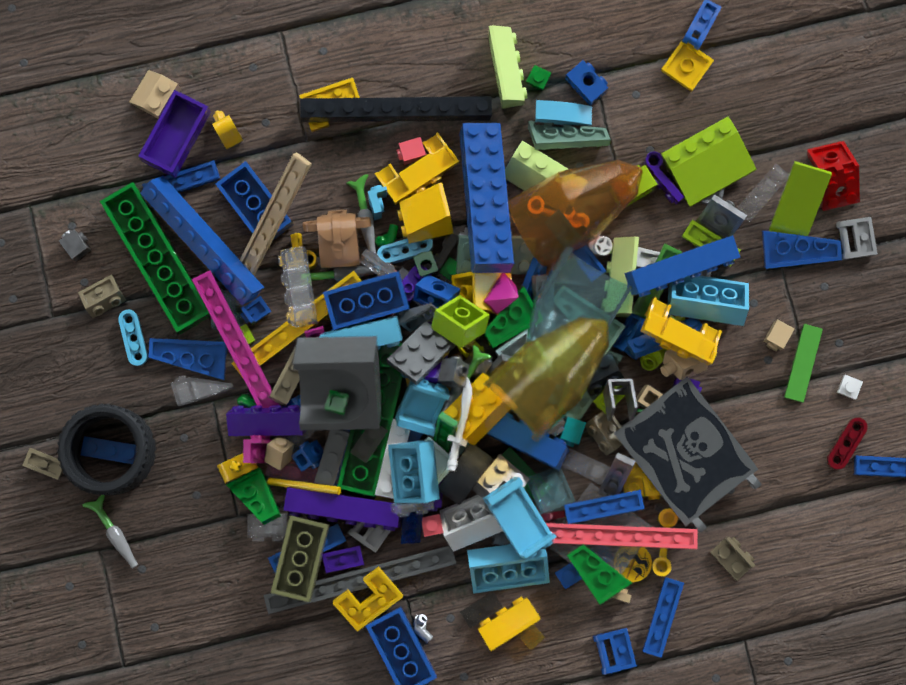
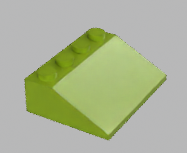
(708, 161)

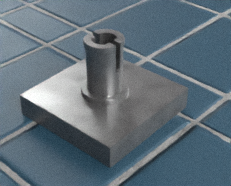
(721, 217)

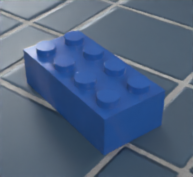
(248, 197)
(366, 300)
(519, 437)
(401, 649)

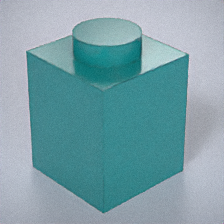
(573, 431)

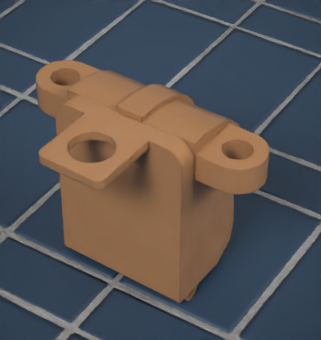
(338, 237)

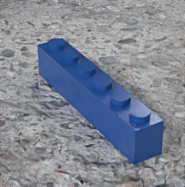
(682, 265)

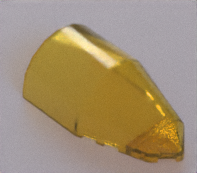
(551, 373)

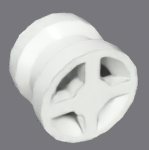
(605, 246)

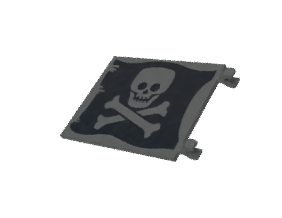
(687, 452)

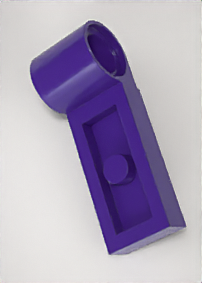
(672, 193)

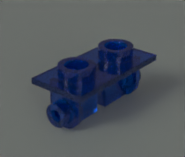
(411, 528)

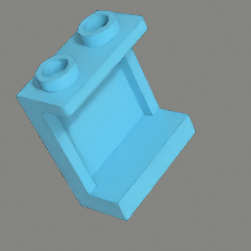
(422, 406)

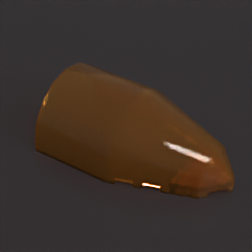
(573, 207)

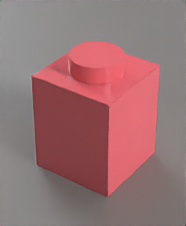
(411, 151)
(432, 525)

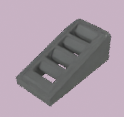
(415, 317)

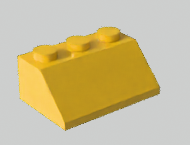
(508, 622)

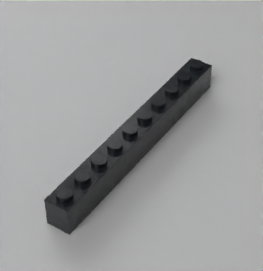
(395, 109)

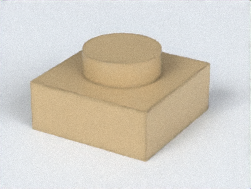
(622, 595)

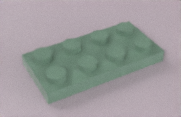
(521, 255)

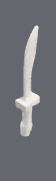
(457, 439)

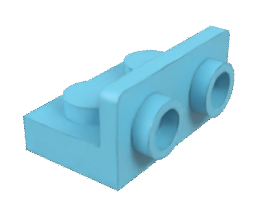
(375, 200)

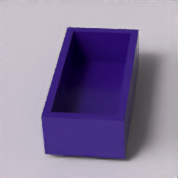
(174, 134)

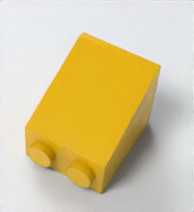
(425, 215)
(476, 287)

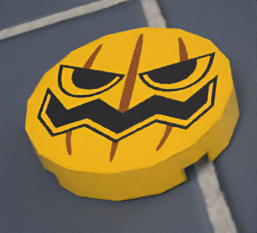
(639, 566)

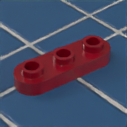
(853, 437)

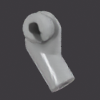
(420, 628)

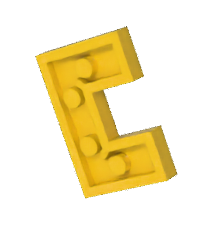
(341, 89)
(362, 613)

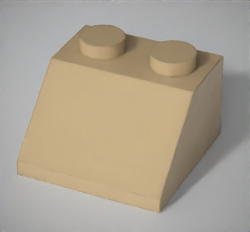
(154, 93)

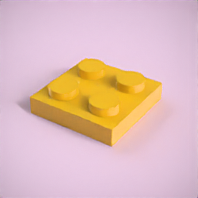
(687, 65)

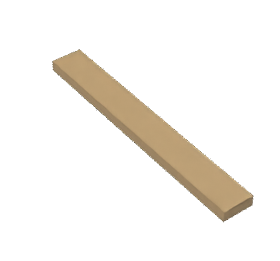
(275, 212)

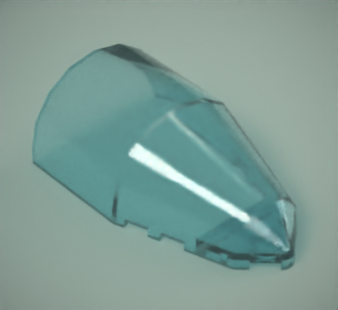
(572, 292)

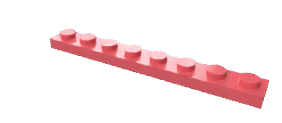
(624, 536)

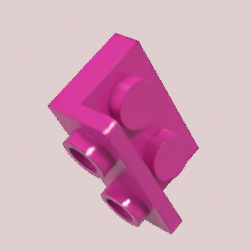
(255, 449)

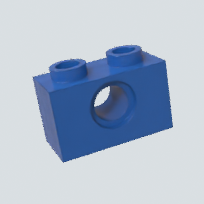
(588, 93)
(434, 291)

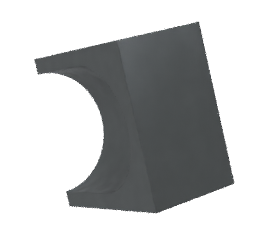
(343, 366)

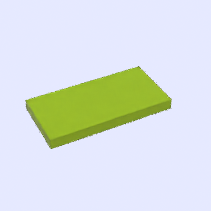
(800, 199)

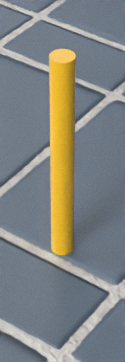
(304, 485)

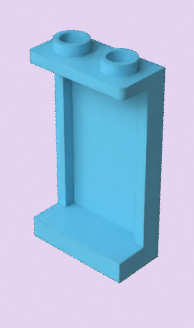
(519, 518)

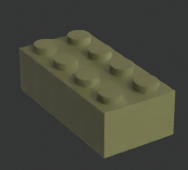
(300, 558)

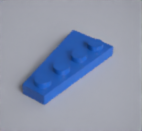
(793, 249)
(194, 355)

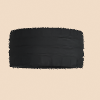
(467, 473)

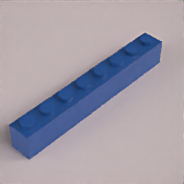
(202, 240)

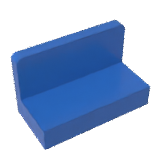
(633, 327)

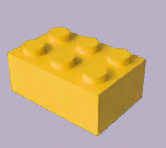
(484, 411)

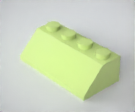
(506, 66)
(530, 167)
(623, 260)

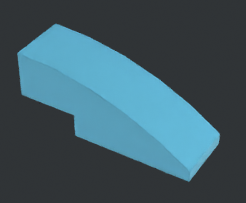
(563, 113)

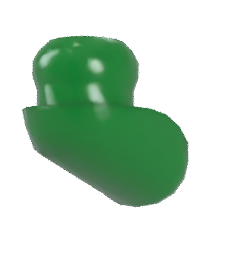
(389, 237)
(246, 400)

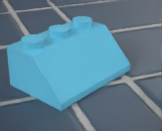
(413, 472)

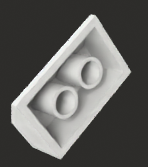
(468, 523)

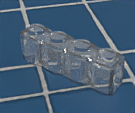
(298, 285)

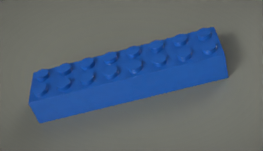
(486, 198)

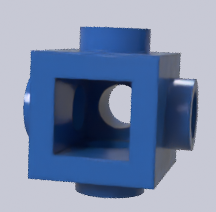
(311, 452)

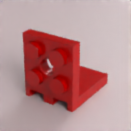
(844, 174)

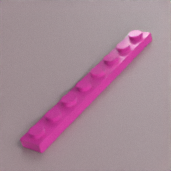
(234, 339)

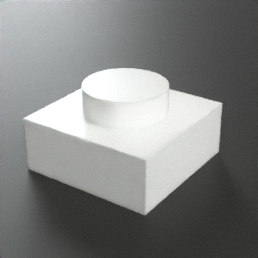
(849, 387)

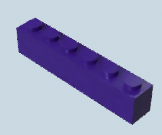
(341, 507)

